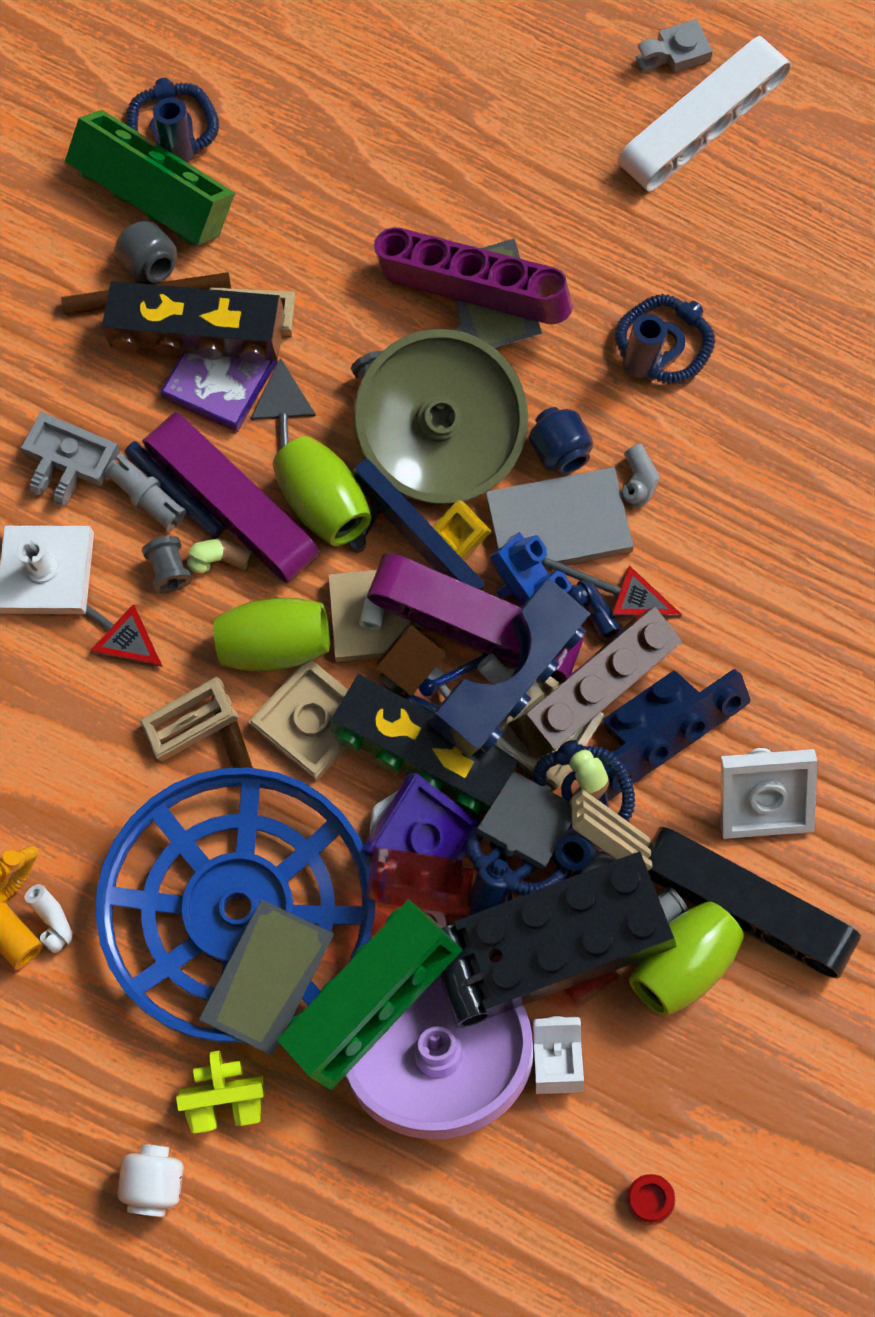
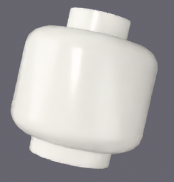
(150, 1181)

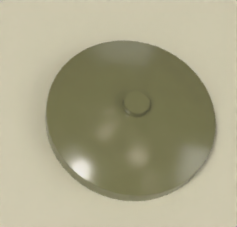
(441, 416)

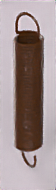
(235, 744)

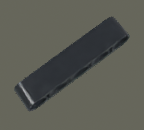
(753, 902)

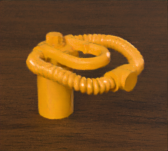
(16, 940)

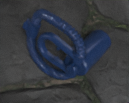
(171, 121)
(643, 349)
(573, 849)
(497, 880)

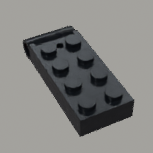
(554, 939)

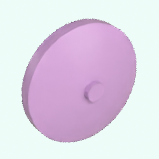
(442, 1078)

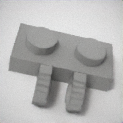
(69, 450)

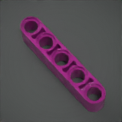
(474, 275)
(231, 497)
(454, 610)

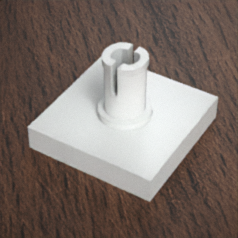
(45, 569)
(768, 793)

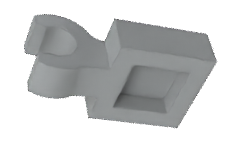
(678, 45)

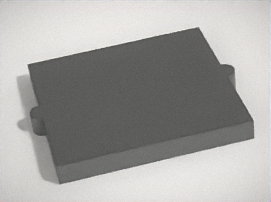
(527, 820)

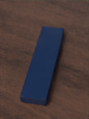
(413, 525)

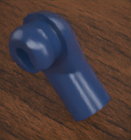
(589, 597)

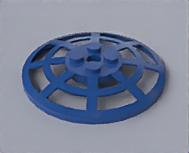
(220, 881)

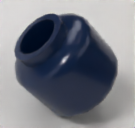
(561, 440)

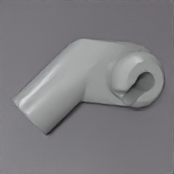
(644, 477)

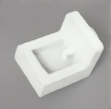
(558, 1055)

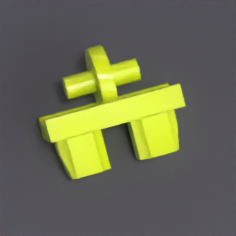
(200, 1099)

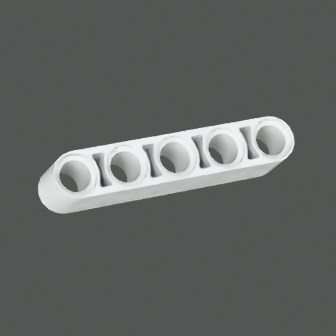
(704, 113)

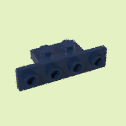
(668, 720)

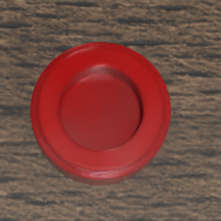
(650, 1199)

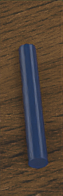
(175, 490)

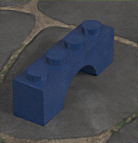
(543, 627)

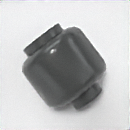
(145, 252)

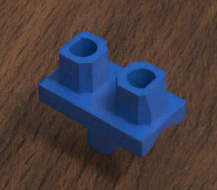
(521, 568)

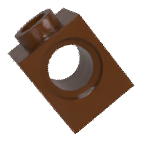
(409, 660)

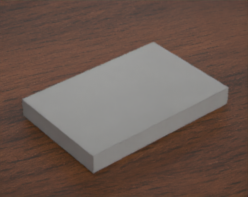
(573, 516)

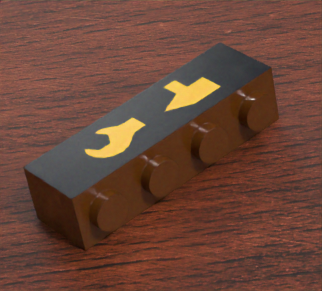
(193, 321)

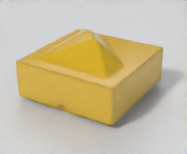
(462, 529)

